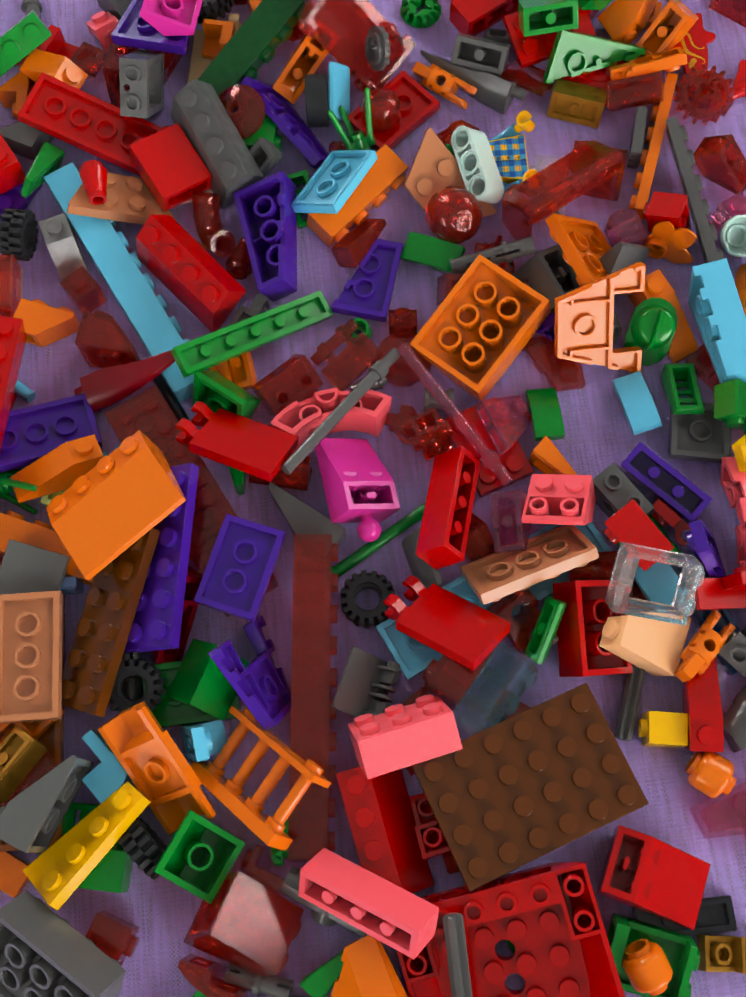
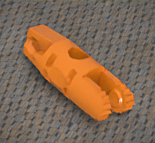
(435, 76)
(703, 648)

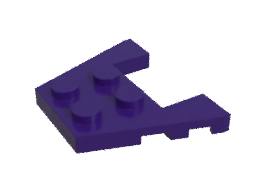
(259, 682)

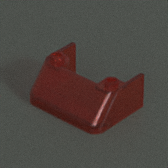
(560, 184)

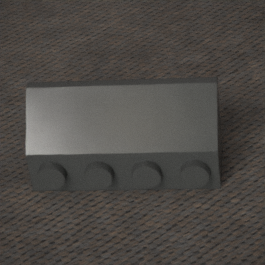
(215, 139)

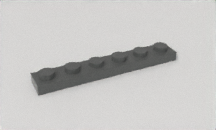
(691, 186)

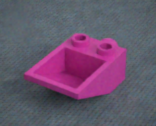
(356, 485)

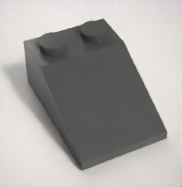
(37, 812)

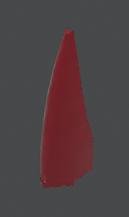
(117, 382)

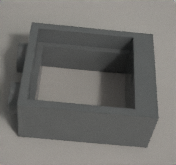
(145, 76)

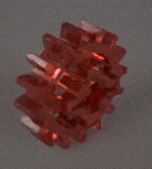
(709, 105)

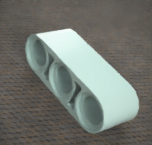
(477, 164)

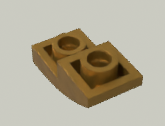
(722, 953)

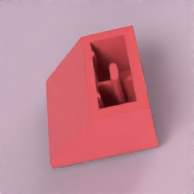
(560, 500)

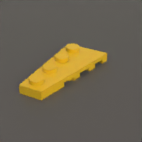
(78, 852)

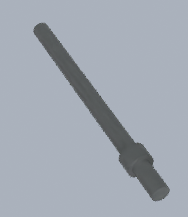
(377, 372)

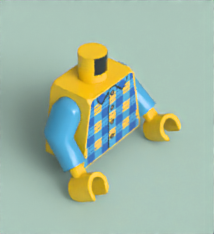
(511, 153)

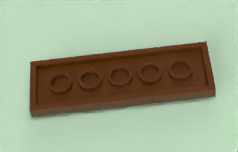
(106, 628)

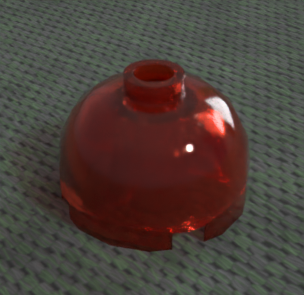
(454, 215)

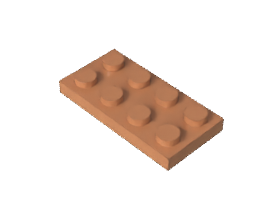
(542, 560)
(31, 656)

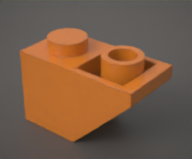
(45, 323)

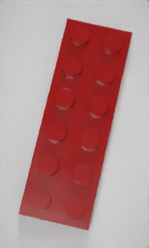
(83, 121)

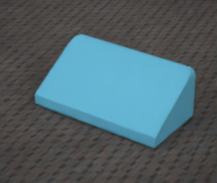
(338, 88)
(657, 582)

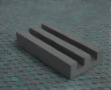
(637, 137)

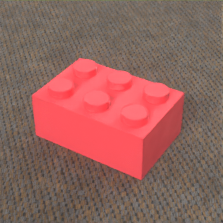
(404, 735)

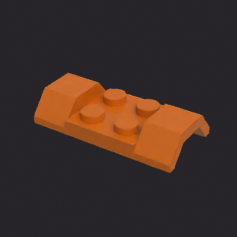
(156, 766)

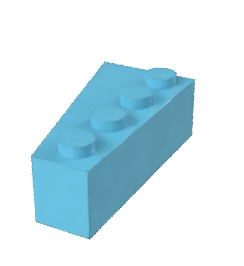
(719, 318)

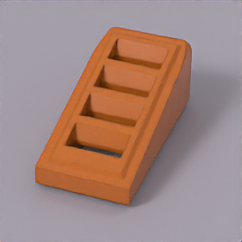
(549, 460)

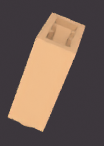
(646, 642)

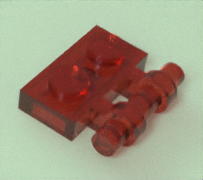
(352, 361)

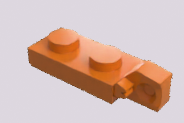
(666, 60)

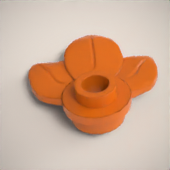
(670, 243)

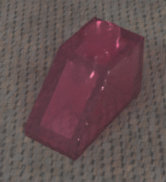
(508, 529)

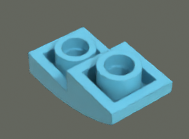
(637, 403)

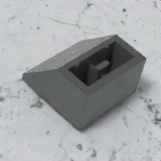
(549, 274)

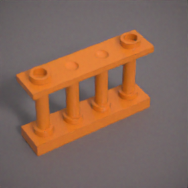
(251, 809)

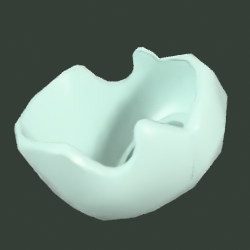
(734, 236)

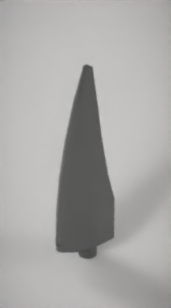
(491, 88)

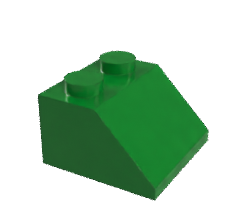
(199, 856)

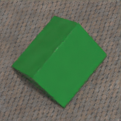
(224, 394)
(202, 683)

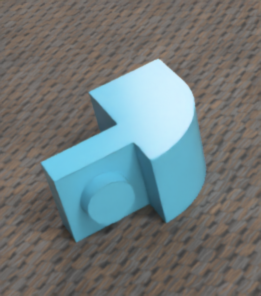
(109, 774)

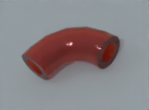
(209, 224)

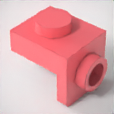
(102, 26)

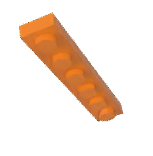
(654, 138)

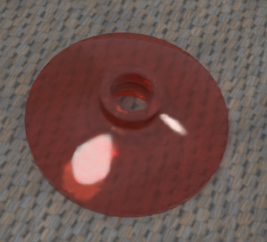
(251, 108)

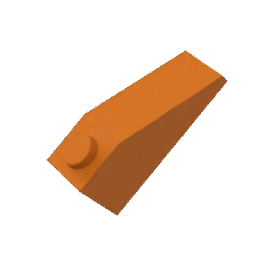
(626, 18)
(303, 61)
(658, 287)
(59, 468)

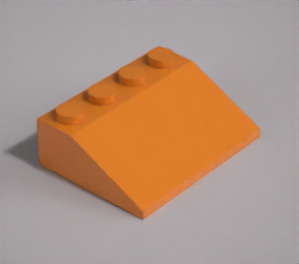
(481, 327)
(115, 503)

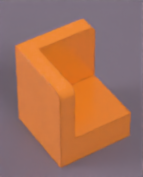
(216, 36)

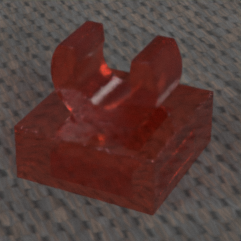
(399, 423)

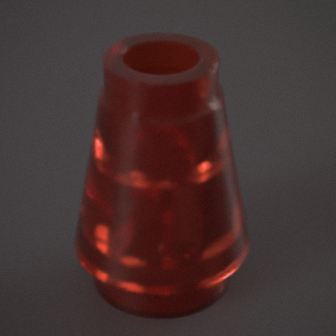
(239, 261)

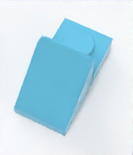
(203, 739)

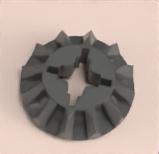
(377, 48)

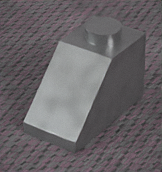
(62, 245)

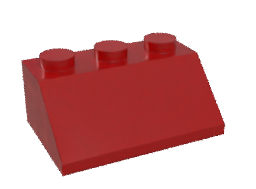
(582, 630)

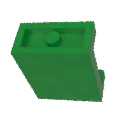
(678, 948)

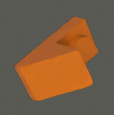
(15, 92)

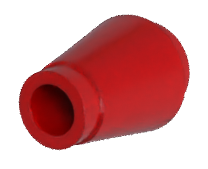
(94, 179)

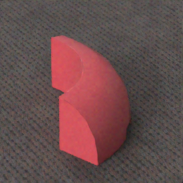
(304, 417)
(735, 488)

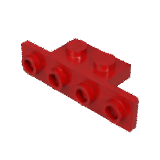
(723, 592)

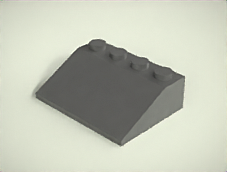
(49, 957)

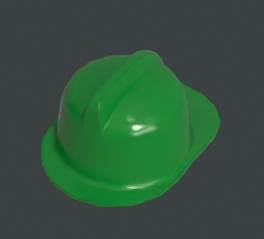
(652, 329)

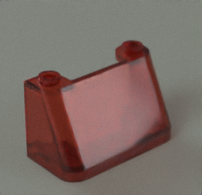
(342, 31)

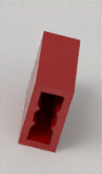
(169, 166)

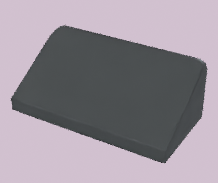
(623, 255)
(418, 567)

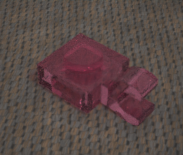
(727, 209)

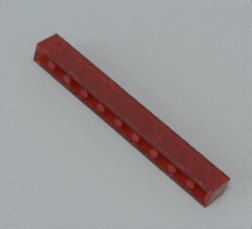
(311, 689)

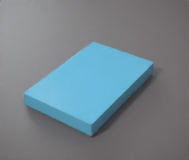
(334, 181)

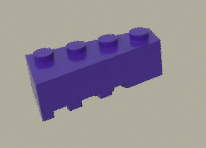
(270, 233)

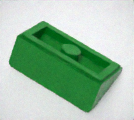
(545, 629)

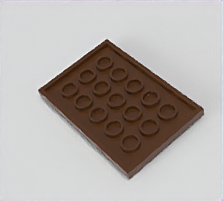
(529, 786)

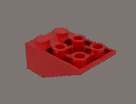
(653, 877)

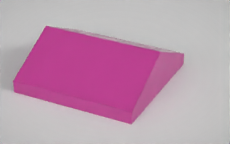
(172, 16)

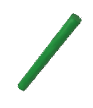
(385, 537)

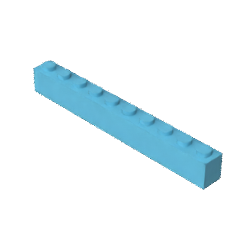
(124, 279)

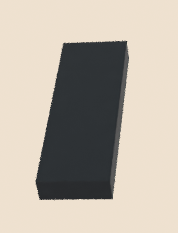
(714, 916)

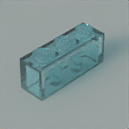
(495, 690)

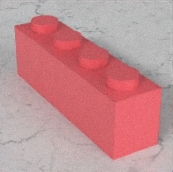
(368, 902)

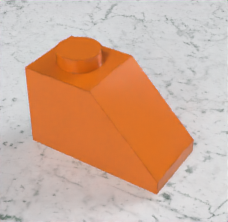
(668, 28)
(54, 66)

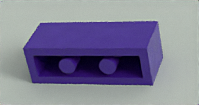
(666, 482)

